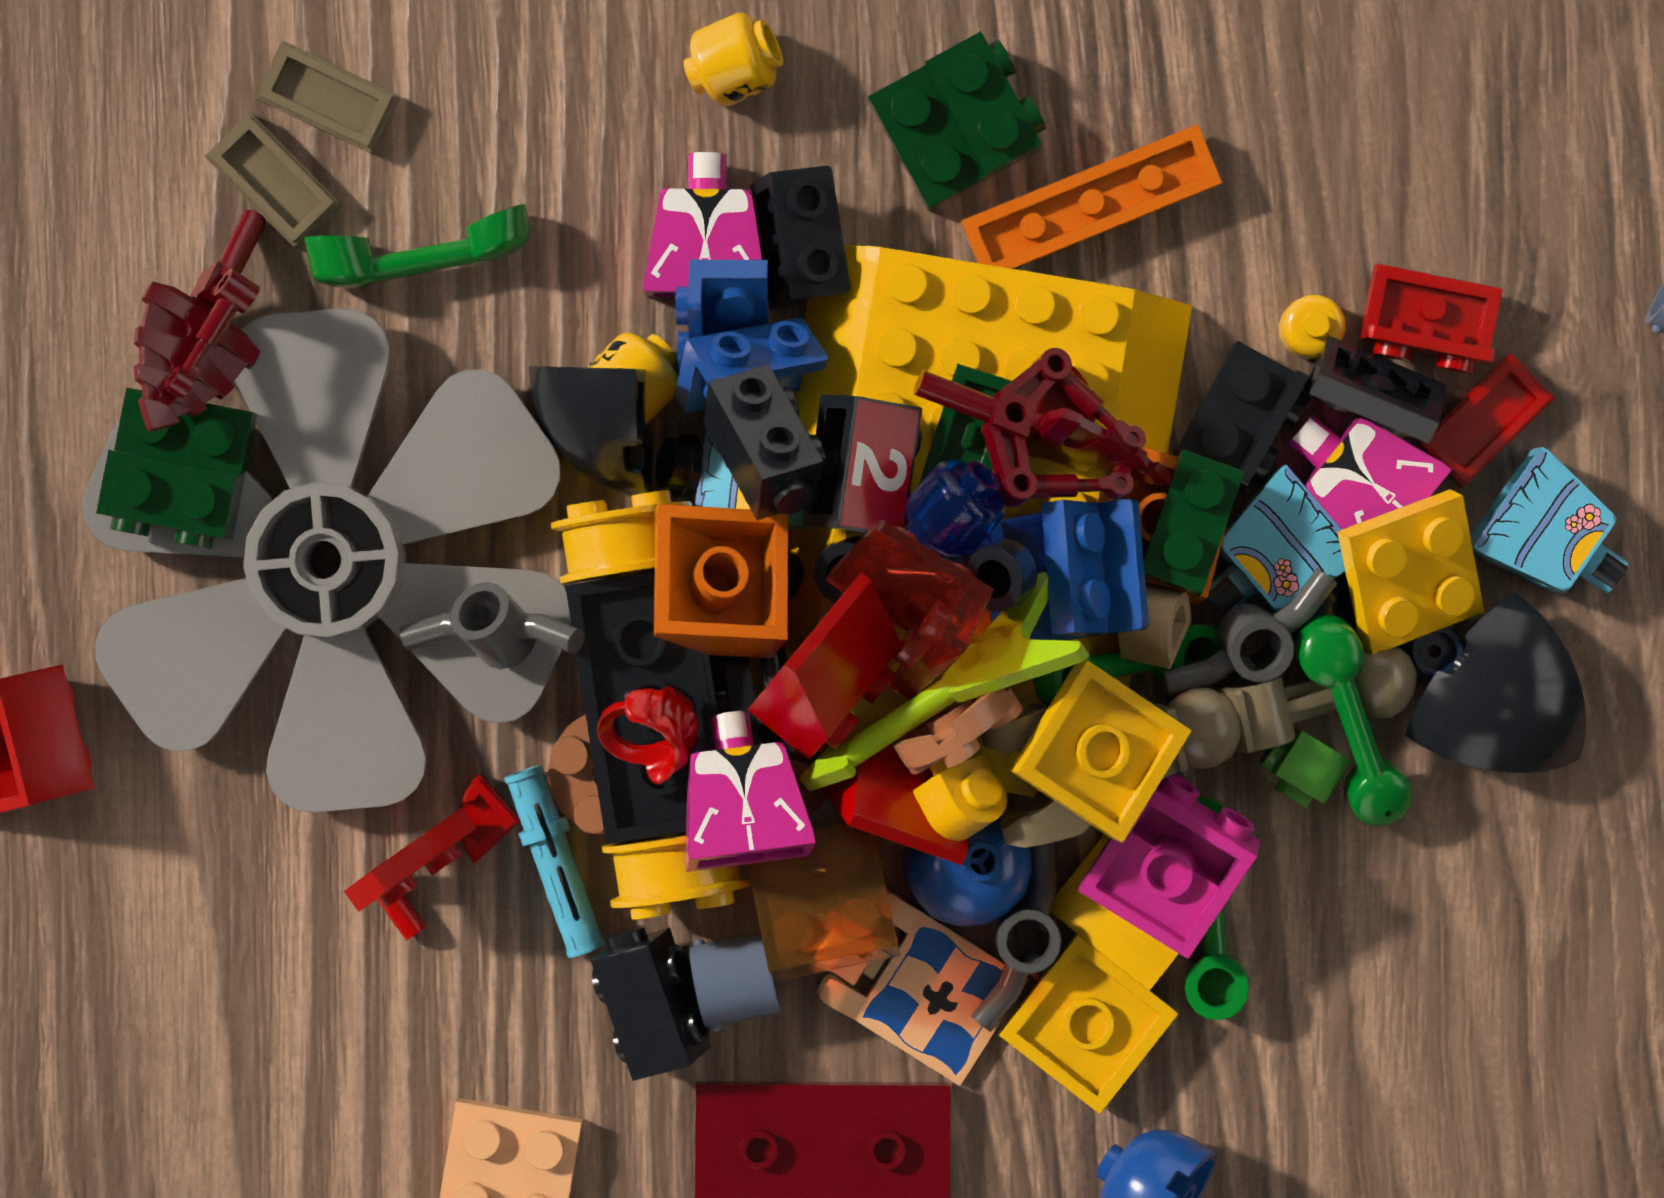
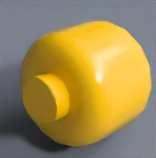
(1308, 323)

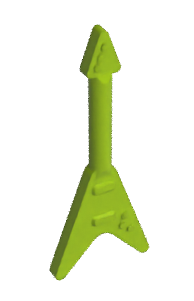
(992, 662)

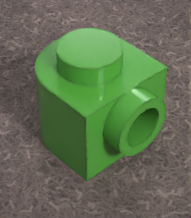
(1305, 768)

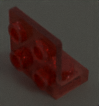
(923, 594)

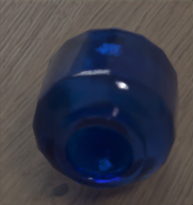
(955, 508)

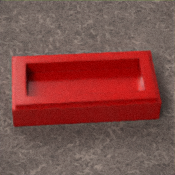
(1487, 419)

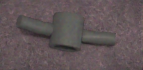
(1237, 625)
(493, 627)
(1016, 967)

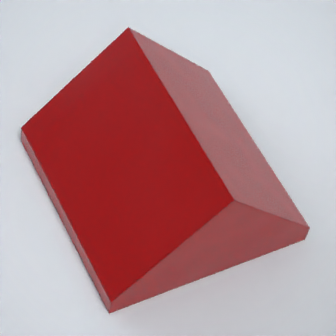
(883, 804)

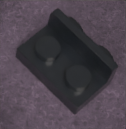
(800, 235)
(1377, 390)
(1245, 413)

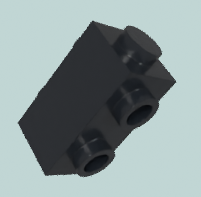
(764, 442)
(650, 1002)

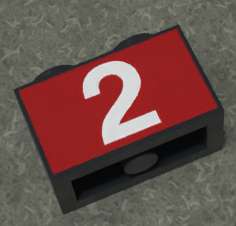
(869, 462)

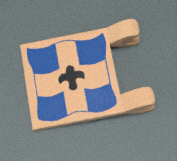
(925, 994)

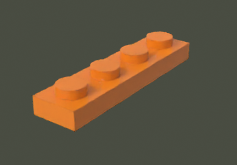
(1093, 201)

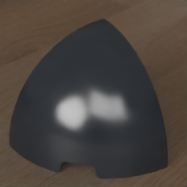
(597, 422)
(1507, 698)

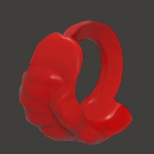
(666, 713)

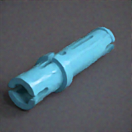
(578, 932)

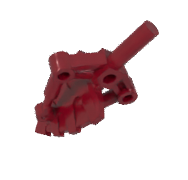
(189, 342)
(1060, 435)

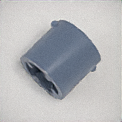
(732, 980)

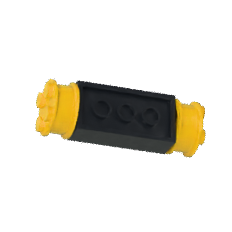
(620, 655)

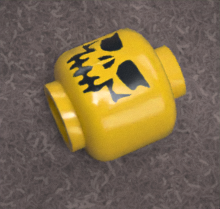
(733, 59)
(652, 354)

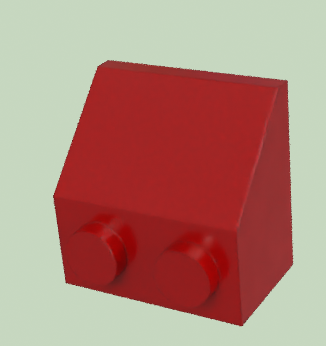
(831, 672)
(40, 740)

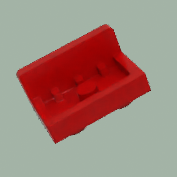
(1430, 316)

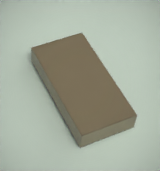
(327, 97)
(273, 180)

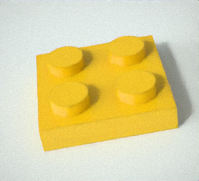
(1411, 571)
(1100, 750)
(1087, 1023)

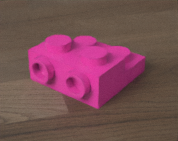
(1174, 866)

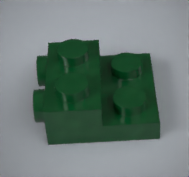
(958, 119)
(178, 475)

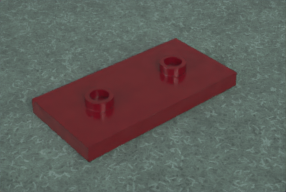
(822, 1139)

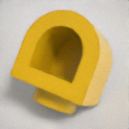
(962, 797)

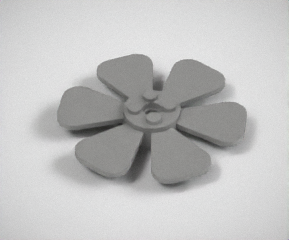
(342, 725)

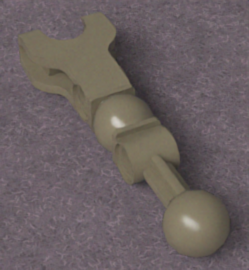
(1222, 721)

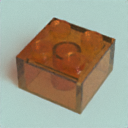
(825, 906)

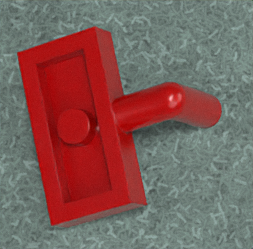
(394, 877)

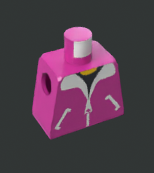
(699, 225)
(1364, 470)
(743, 801)

